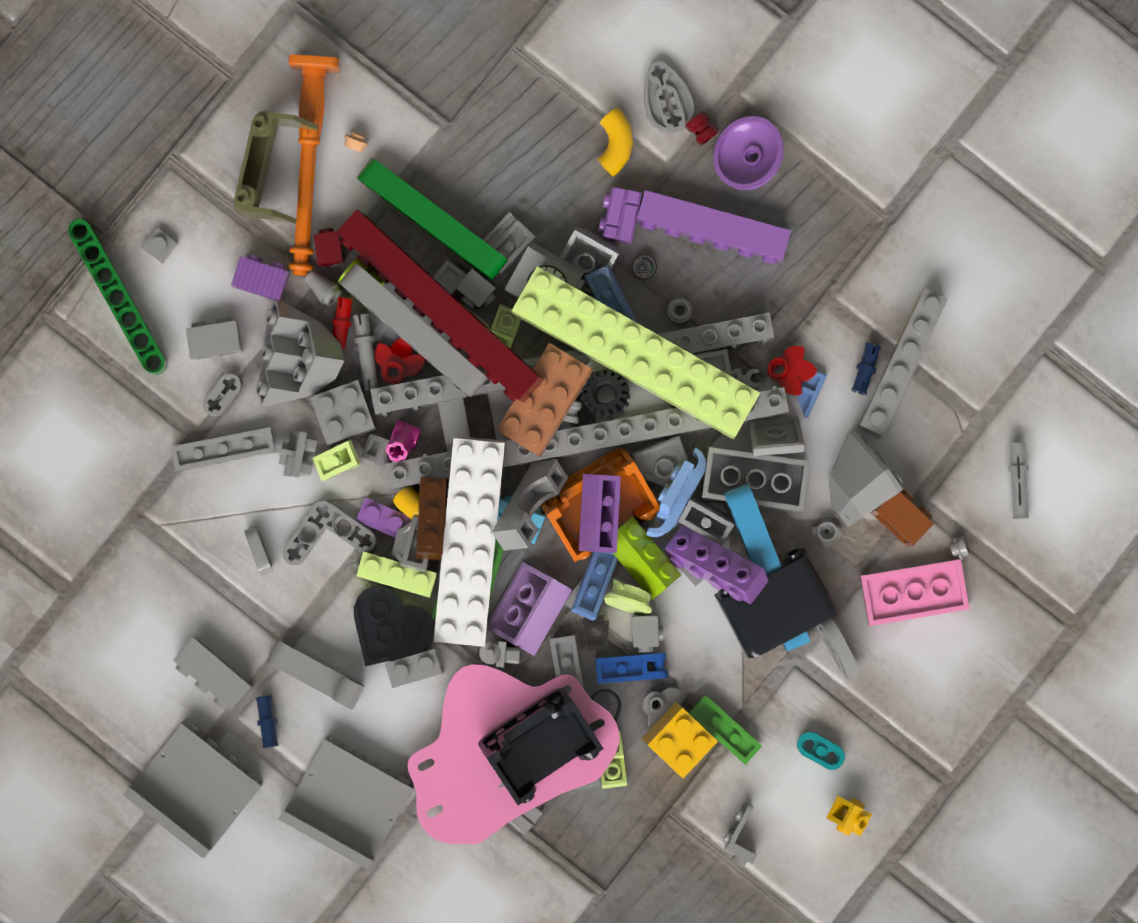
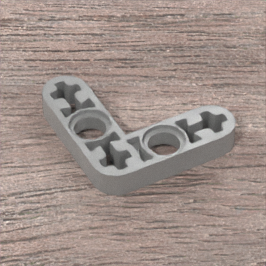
(331, 524)

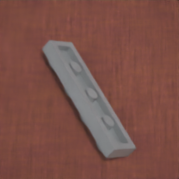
(223, 449)

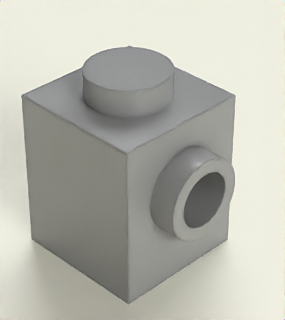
(476, 291)
(646, 633)

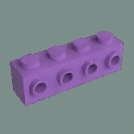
(716, 564)

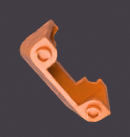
(635, 497)

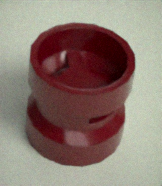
(702, 128)

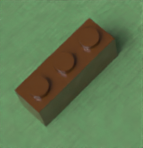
(430, 518)

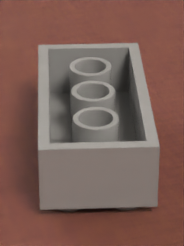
(774, 480)

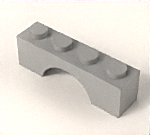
(538, 485)

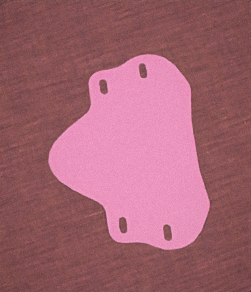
(463, 778)

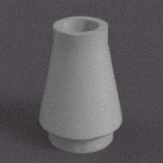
(324, 289)

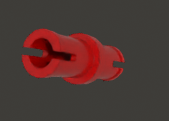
(342, 320)

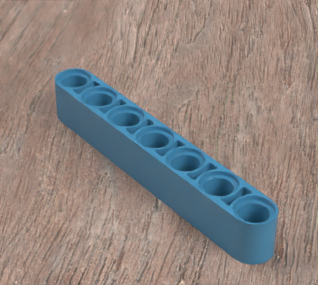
(757, 540)

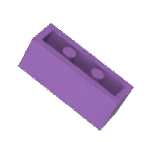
(599, 513)

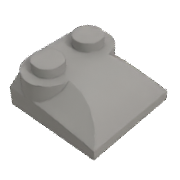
(589, 253)

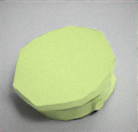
(628, 598)

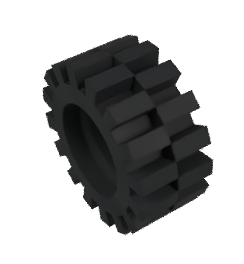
(617, 404)

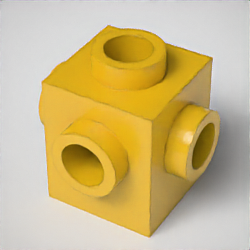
(849, 816)

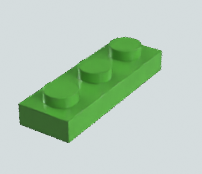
(725, 729)

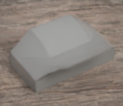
(405, 547)

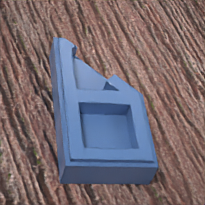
(810, 392)

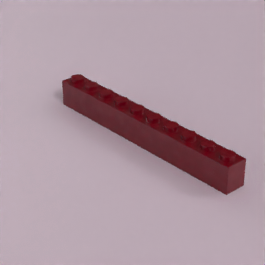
(440, 306)

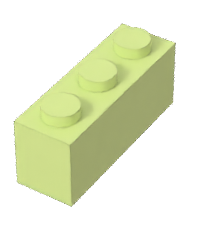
(394, 575)

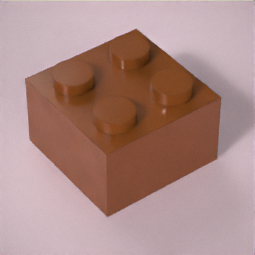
(904, 518)

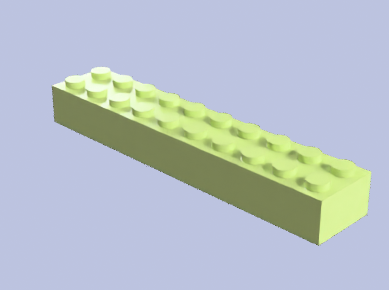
(635, 352)

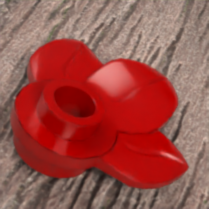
(398, 357)
(795, 370)

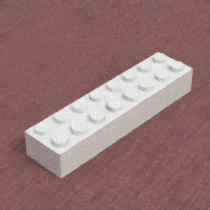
(469, 541)

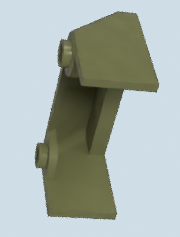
(256, 164)

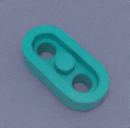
(820, 750)

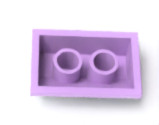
(528, 608)

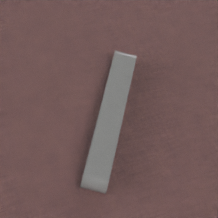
(413, 330)

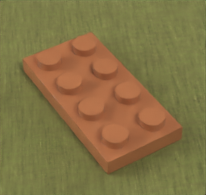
(539, 417)

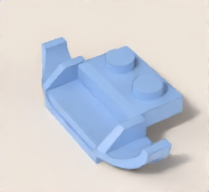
(675, 499)

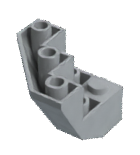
(296, 356)
(860, 480)

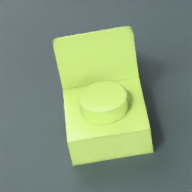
(336, 460)

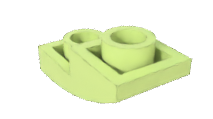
(505, 324)
(615, 773)

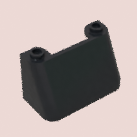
(784, 609)
(538, 743)

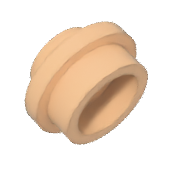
(355, 141)

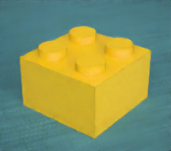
(679, 740)

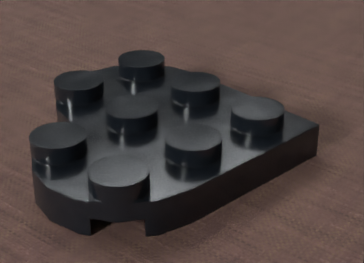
(389, 628)

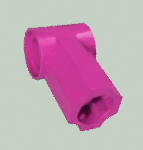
(402, 440)

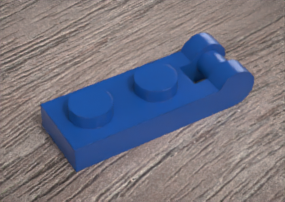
(630, 668)

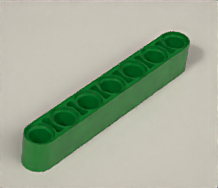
(432, 219)
(111, 286)

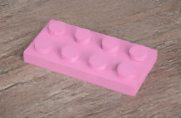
(914, 592)

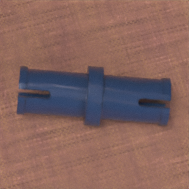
(866, 368)
(267, 721)

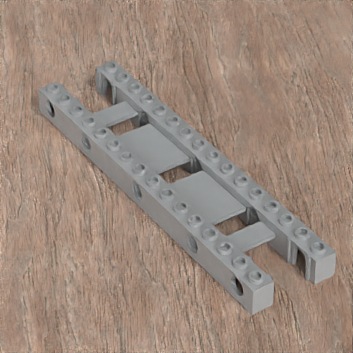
(642, 421)

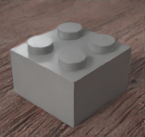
(343, 413)

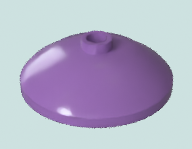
(738, 147)

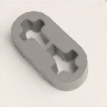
(227, 399)
(258, 551)

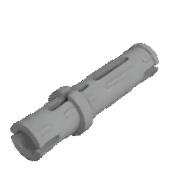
(366, 351)
(1019, 511)

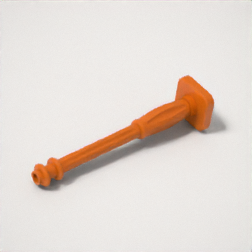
(311, 108)

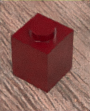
(328, 248)

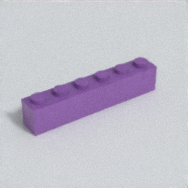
(713, 226)

